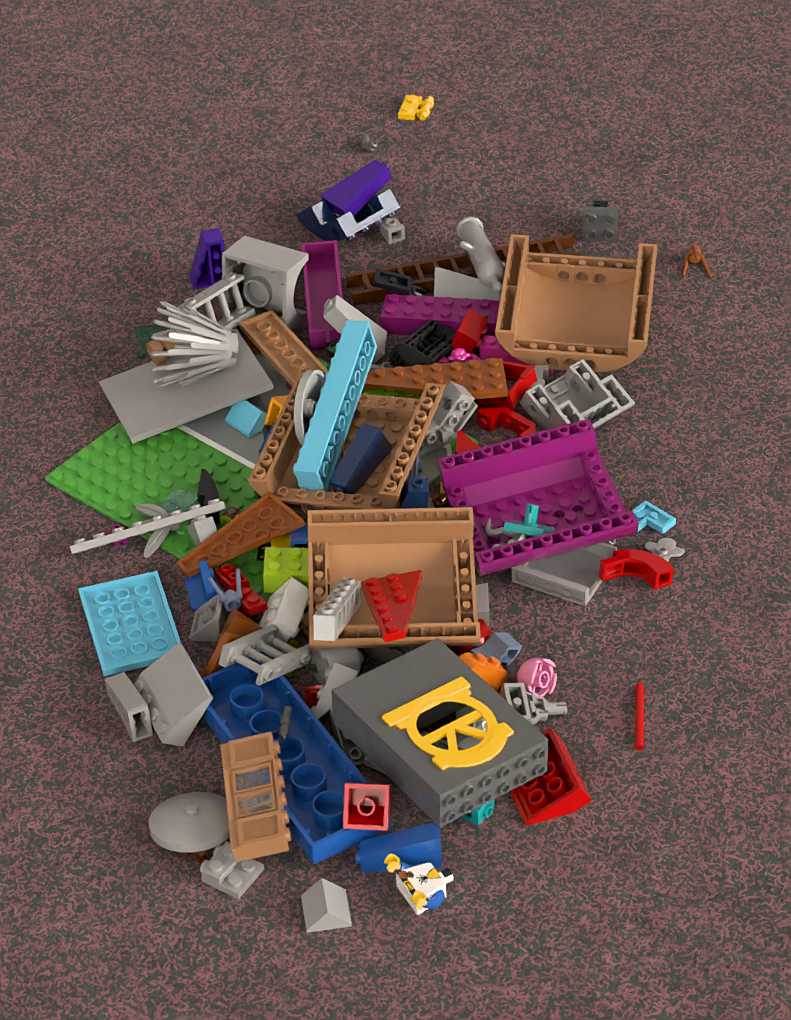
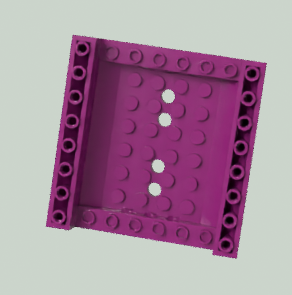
(546, 469)

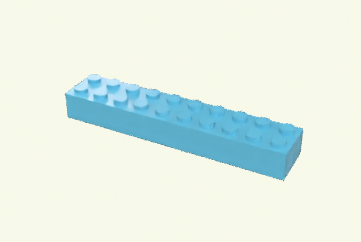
(335, 406)

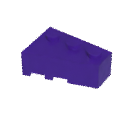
(208, 259)

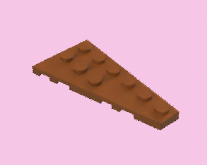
(253, 527)

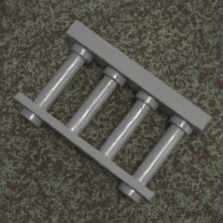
(229, 320)
(263, 641)

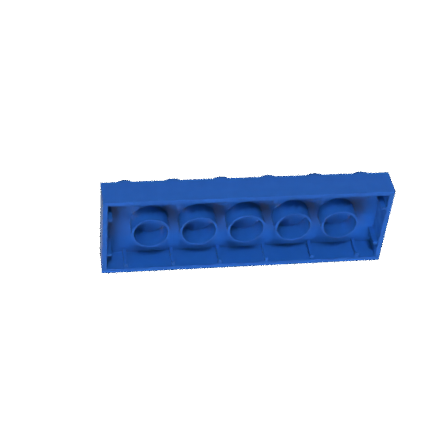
(311, 759)

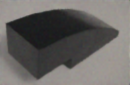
(206, 492)

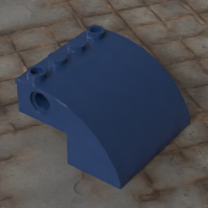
(331, 226)

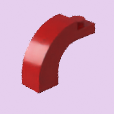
(639, 564)

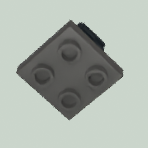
(600, 223)

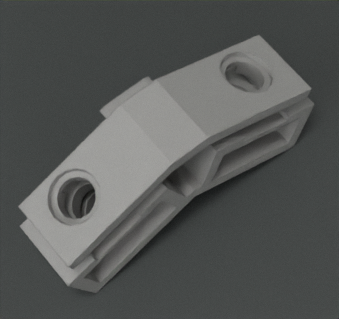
(448, 417)

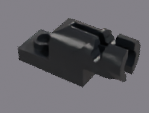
(396, 283)

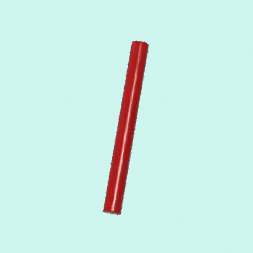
(639, 716)

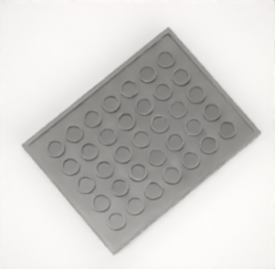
(152, 410)

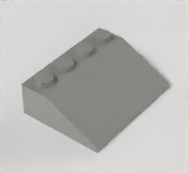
(174, 695)

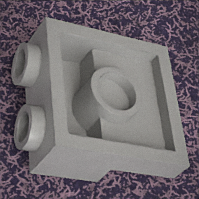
(227, 874)

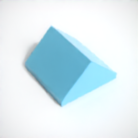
(246, 417)

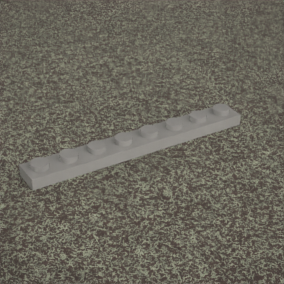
(139, 528)

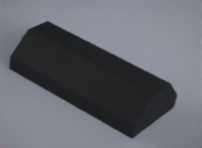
(427, 344)

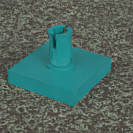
(529, 525)

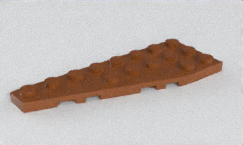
(479, 377)

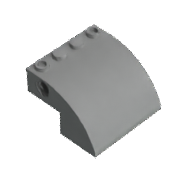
(576, 398)

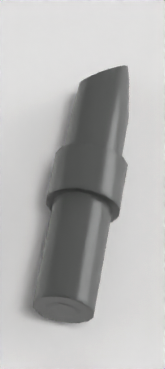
(285, 722)

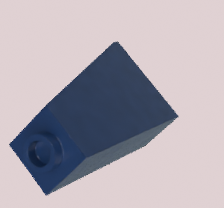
(361, 459)
(414, 494)

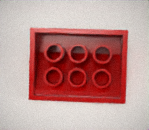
(554, 792)

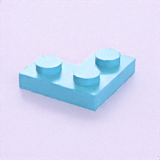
(654, 517)

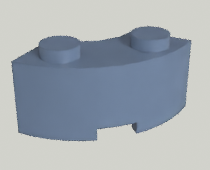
(500, 646)

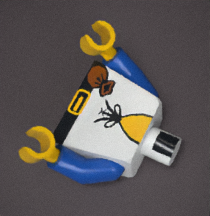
(420, 884)

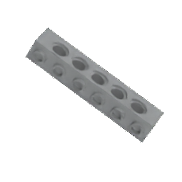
(337, 609)

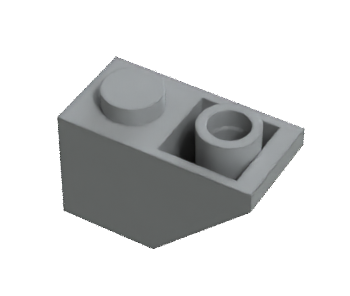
(201, 529)

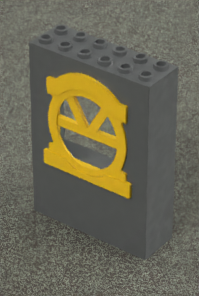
(404, 695)

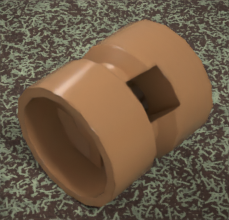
(155, 345)

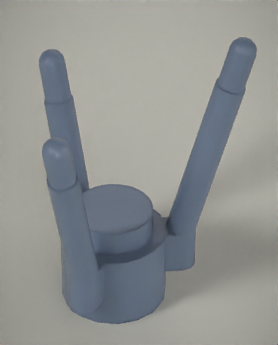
(230, 598)

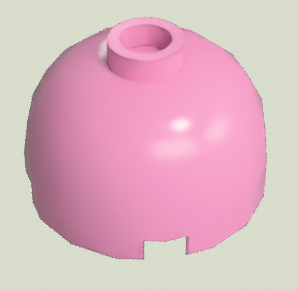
(537, 673)

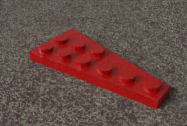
(392, 601)

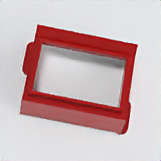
(524, 378)

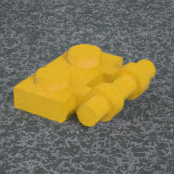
(411, 107)

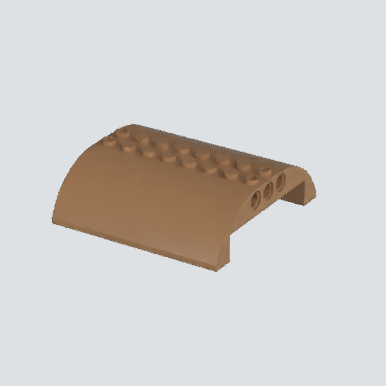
(575, 307)
(398, 542)

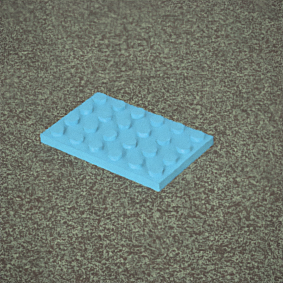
(129, 622)

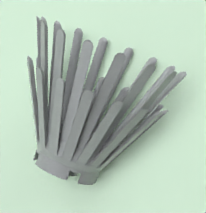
(204, 339)

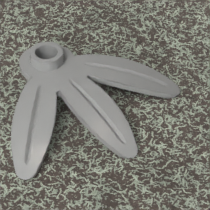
(159, 535)

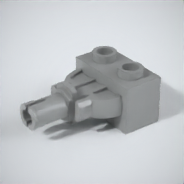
(529, 705)

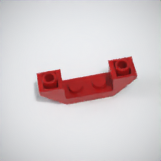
(494, 417)

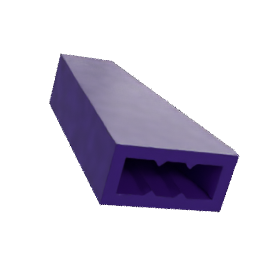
(357, 189)

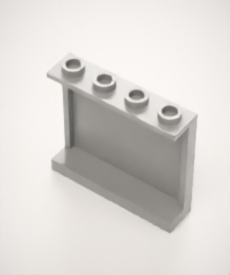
(566, 575)

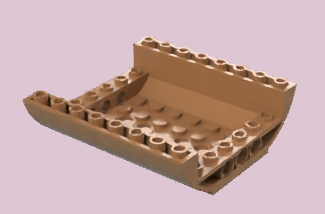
(400, 420)

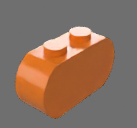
(487, 668)

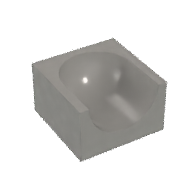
(269, 278)

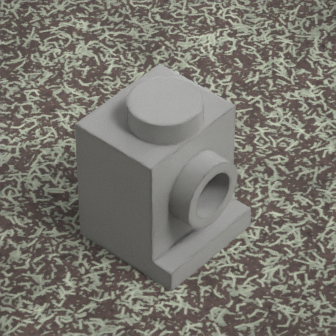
(390, 226)

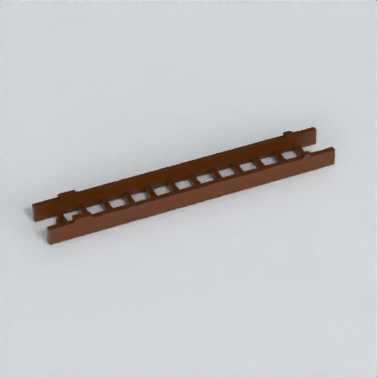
(448, 262)

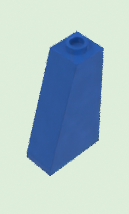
(411, 846)

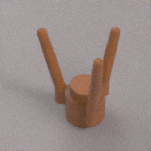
(694, 255)

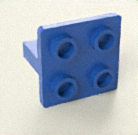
(199, 586)

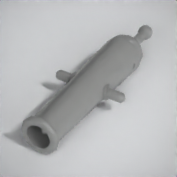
(481, 253)

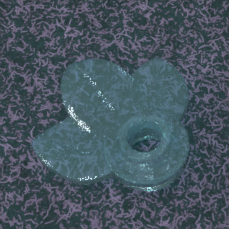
(179, 501)

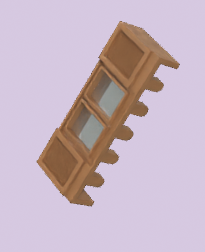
(255, 797)

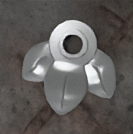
(664, 548)

